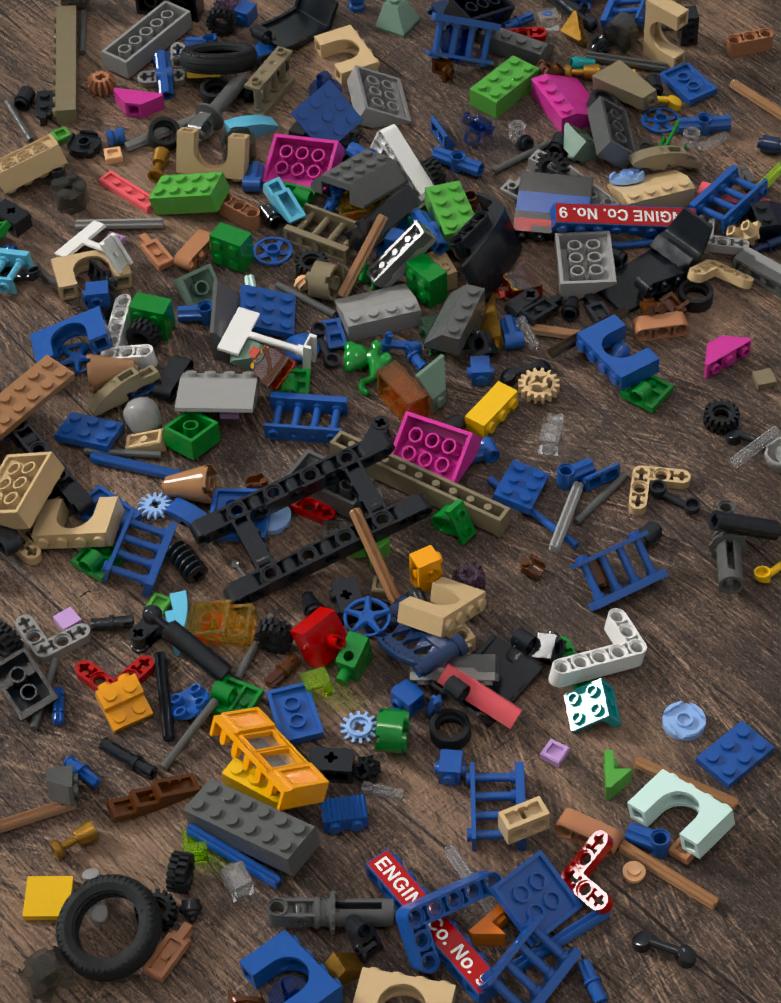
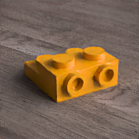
(123, 702)

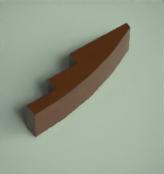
(149, 799)

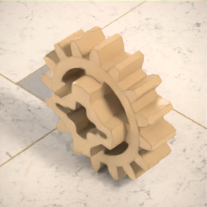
(538, 385)

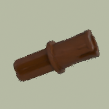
(282, 671)

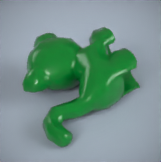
(358, 357)

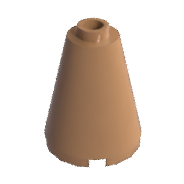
(104, 368)
(193, 484)

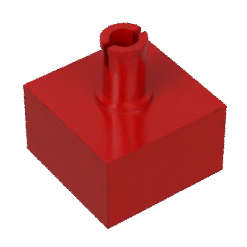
(320, 637)

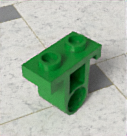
(455, 521)

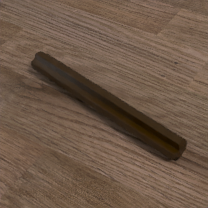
(570, 342)

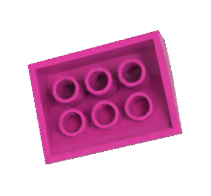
(561, 100)
(301, 159)
(436, 446)

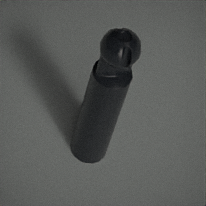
(568, 6)
(744, 525)
(187, 644)

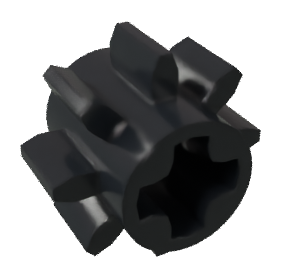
(600, 43)
(367, 768)

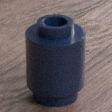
(769, 144)

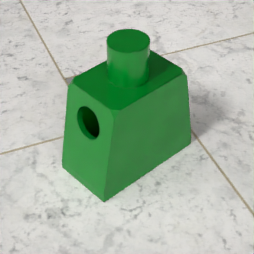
(353, 658)

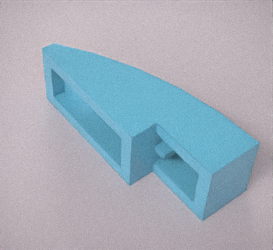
(255, 123)
(283, 200)
(179, 611)

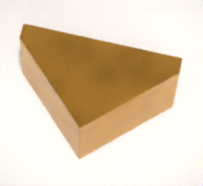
(574, 29)
(344, 966)

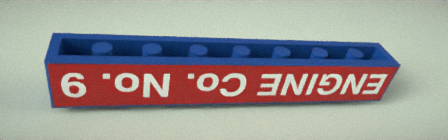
(612, 218)
(453, 948)

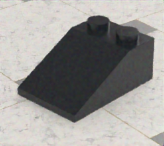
(769, 216)
(25, 684)

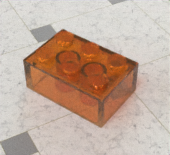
(401, 391)

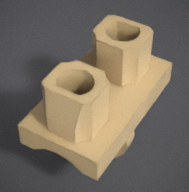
(747, 231)

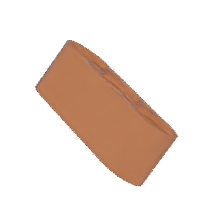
(749, 42)
(240, 212)
(193, 251)
(660, 326)
(580, 827)

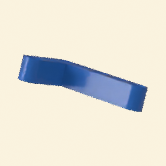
(439, 908)

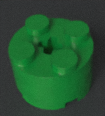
(392, 730)

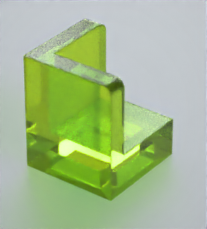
(317, 679)
(199, 849)

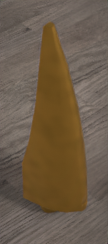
(491, 323)

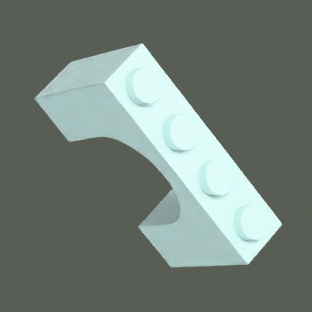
(669, 791)

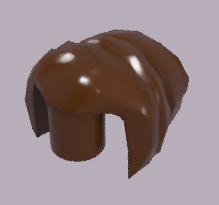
(256, 481)
(532, 566)

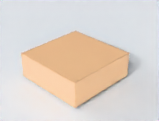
(113, 155)

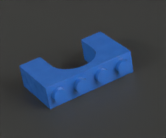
(89, 324)
(620, 371)
(285, 954)

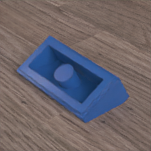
(441, 134)
(601, 477)

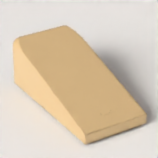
(147, 440)

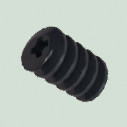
(186, 562)

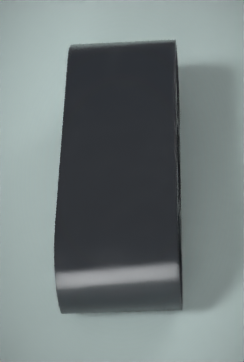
(167, 386)

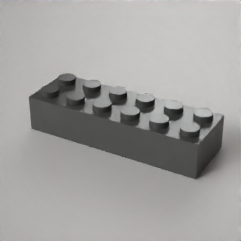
(253, 827)

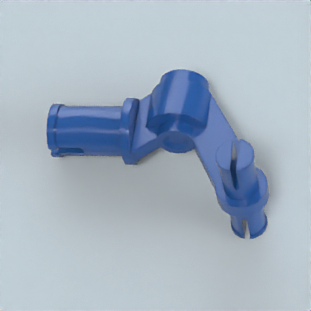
(336, 194)
(410, 348)

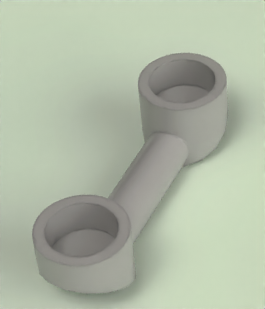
(98, 912)

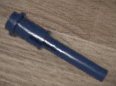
(769, 244)

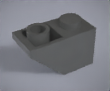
(63, 785)

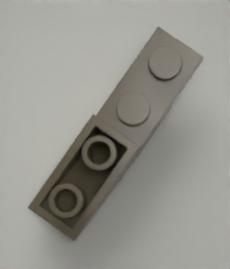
(659, 157)
(115, 391)

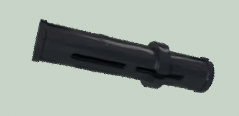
(133, 761)

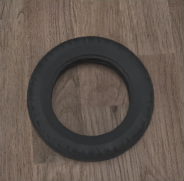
(218, 58)
(139, 950)

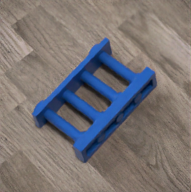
(614, 7)
(457, 23)
(722, 186)
(301, 404)
(152, 565)
(617, 589)
(515, 796)
(551, 975)

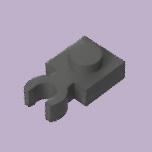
(746, 175)

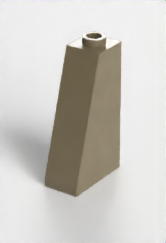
(626, 85)

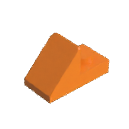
(488, 929)

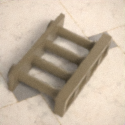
(279, 84)
(306, 240)

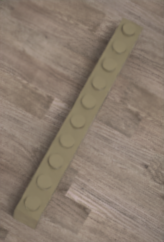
(66, 68)
(437, 490)

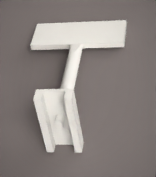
(110, 246)
(241, 329)

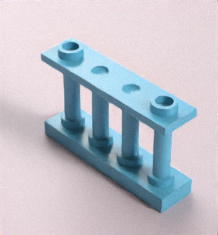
(17, 260)

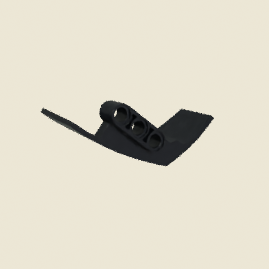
(489, 242)
(663, 265)

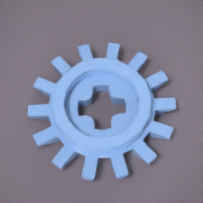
(153, 512)
(350, 726)

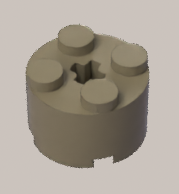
(324, 280)

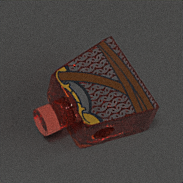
(517, 281)
(270, 365)

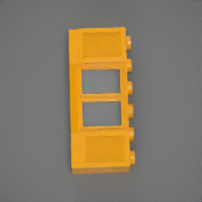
(272, 755)

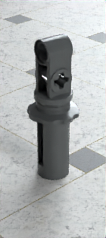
(728, 547)
(328, 912)

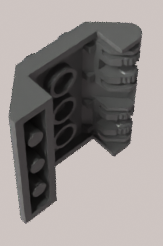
(366, 176)

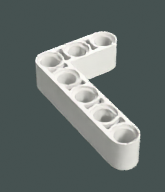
(392, 144)
(118, 325)
(624, 654)

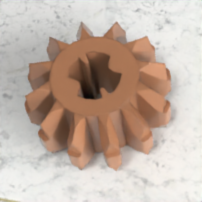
(101, 83)

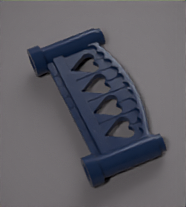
(440, 650)

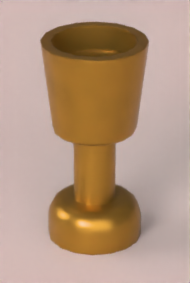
(587, 72)
(160, 158)
(82, 836)

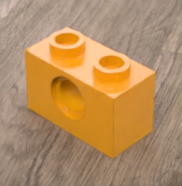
(425, 567)

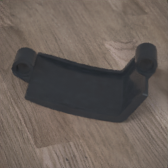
(297, 24)
(515, 674)

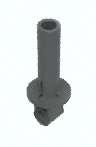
(210, 116)

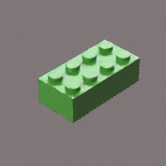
(503, 86)
(189, 193)
(448, 208)

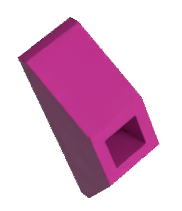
(138, 103)
(724, 352)

